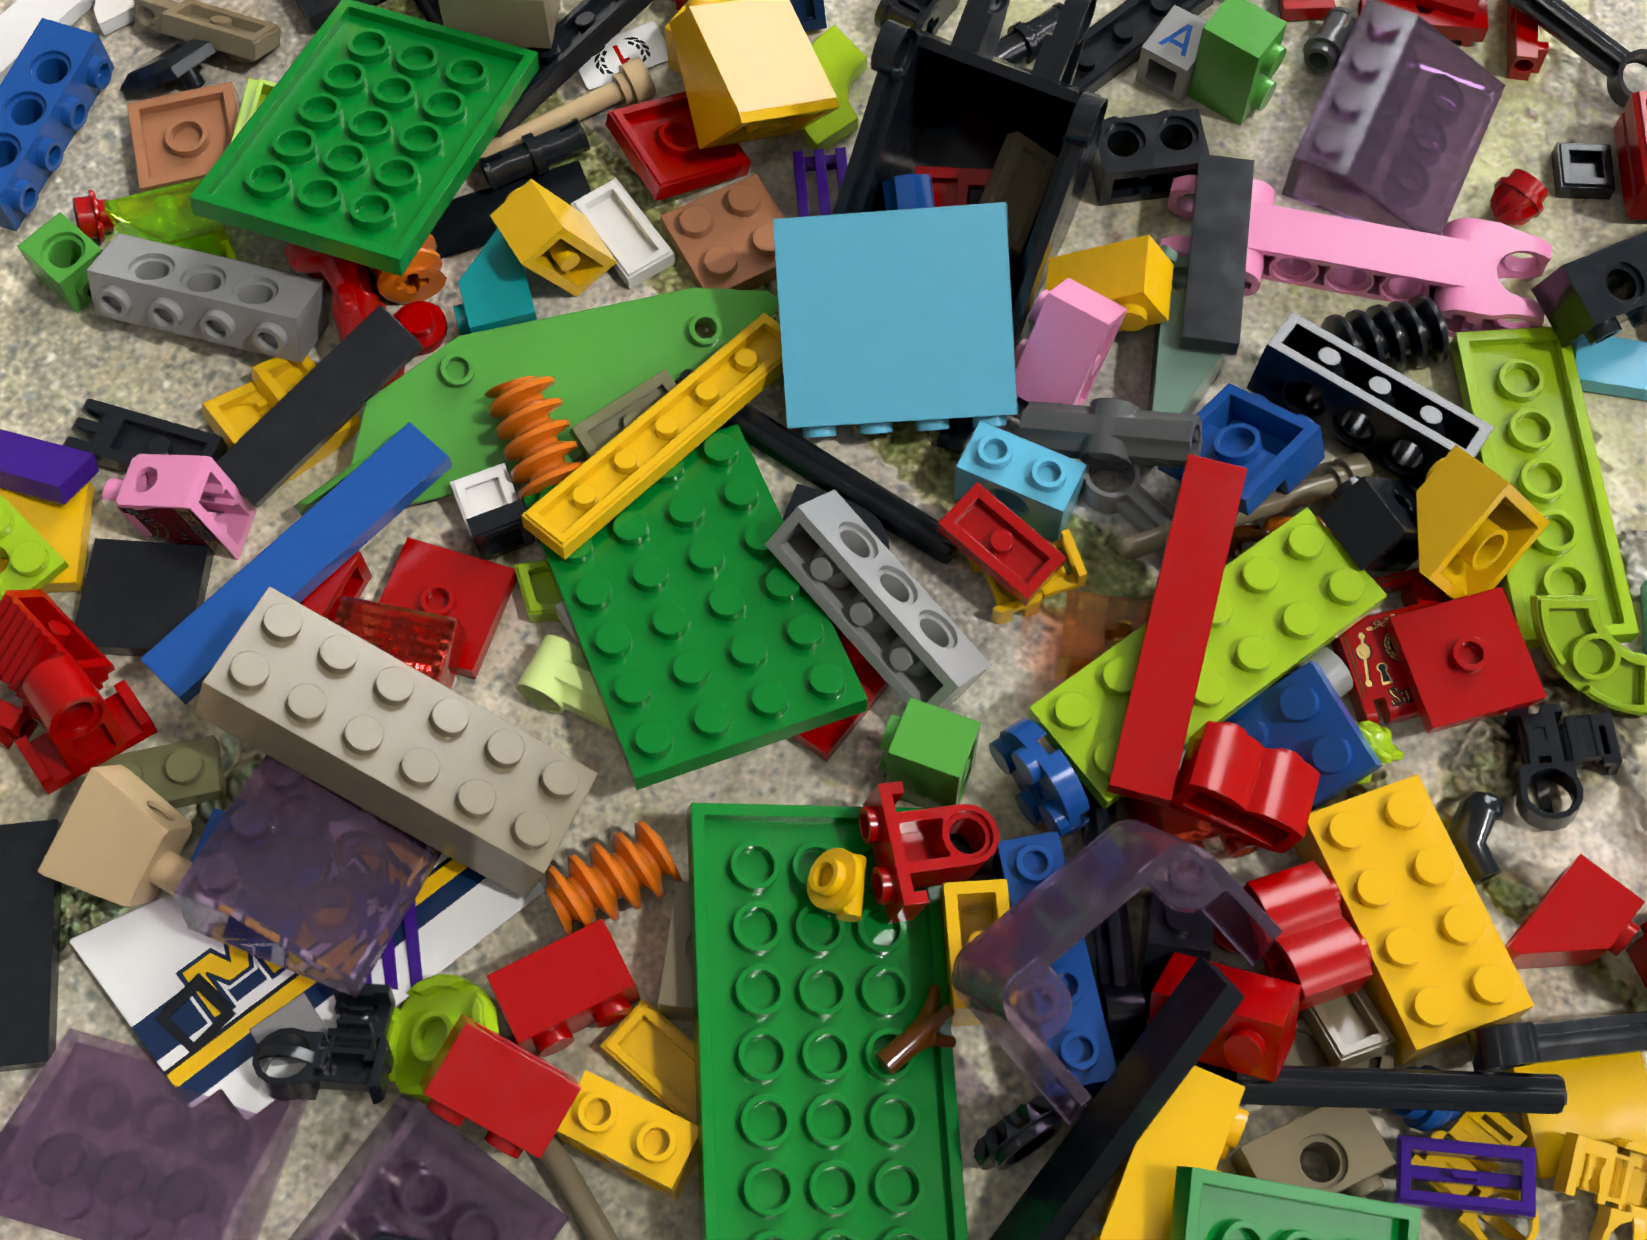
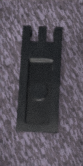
(126, 433)

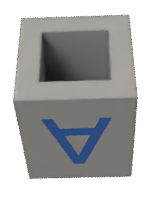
(1170, 54)

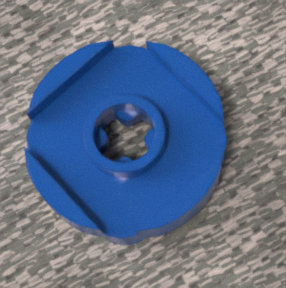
(1046, 780)

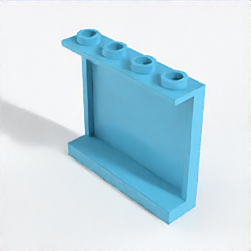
(896, 318)

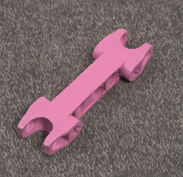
(1387, 262)

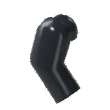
(1470, 832)

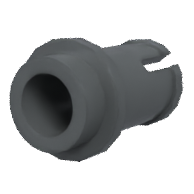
(1325, 47)

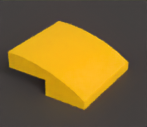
(241, 408)
(1602, 1103)

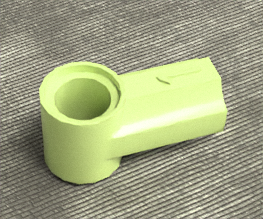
(561, 680)

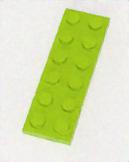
(1547, 452)
(1270, 616)

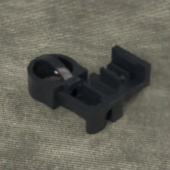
(1566, 748)
(350, 1056)

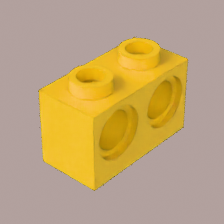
(631, 1135)

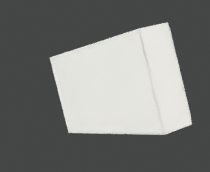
(626, 233)

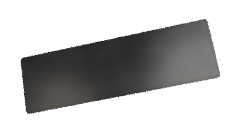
(467, 218)

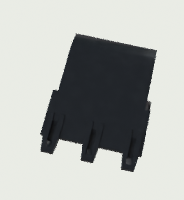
(953, 109)

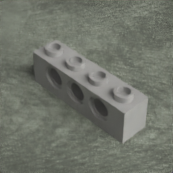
(208, 297)
(876, 602)

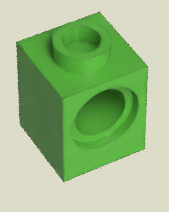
(60, 257)

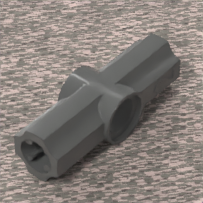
(1113, 433)

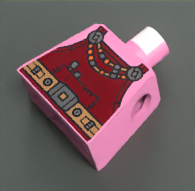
(182, 502)

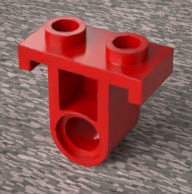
(78, 722)
(916, 848)

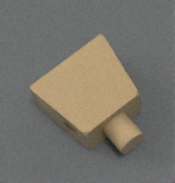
(119, 840)

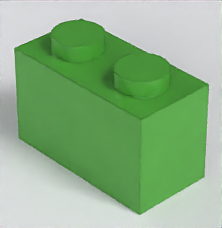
(1237, 60)
(929, 753)

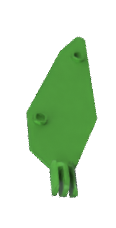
(589, 352)

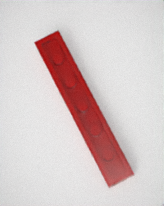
(1177, 632)

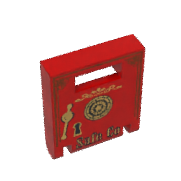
(1371, 656)

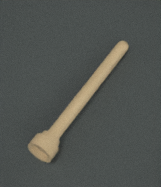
(628, 85)

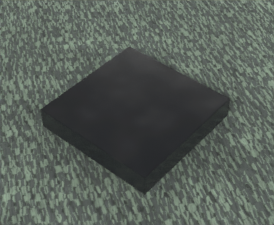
(140, 592)

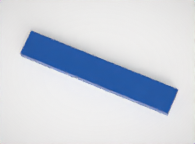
(301, 555)

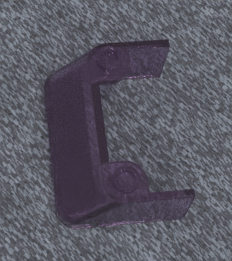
(1007, 967)

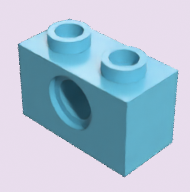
(1022, 475)

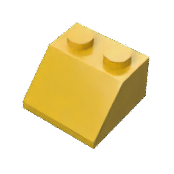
(1471, 525)

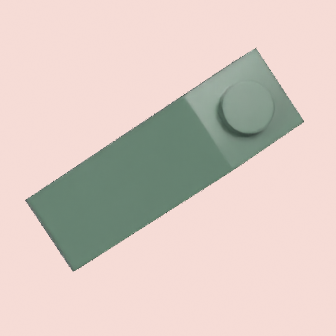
(1179, 374)

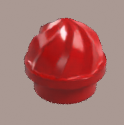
(1518, 198)

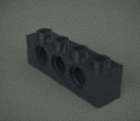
(1597, 293)
(1363, 401)

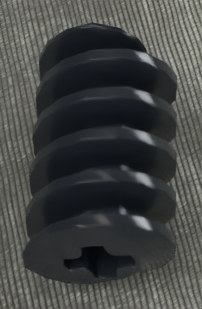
(1395, 332)

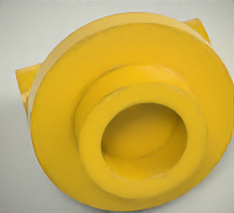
(838, 883)

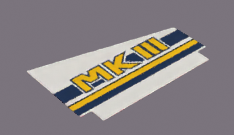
(154, 955)

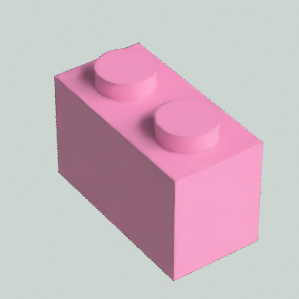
(1066, 344)

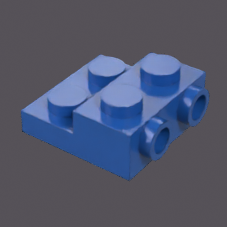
(1263, 438)

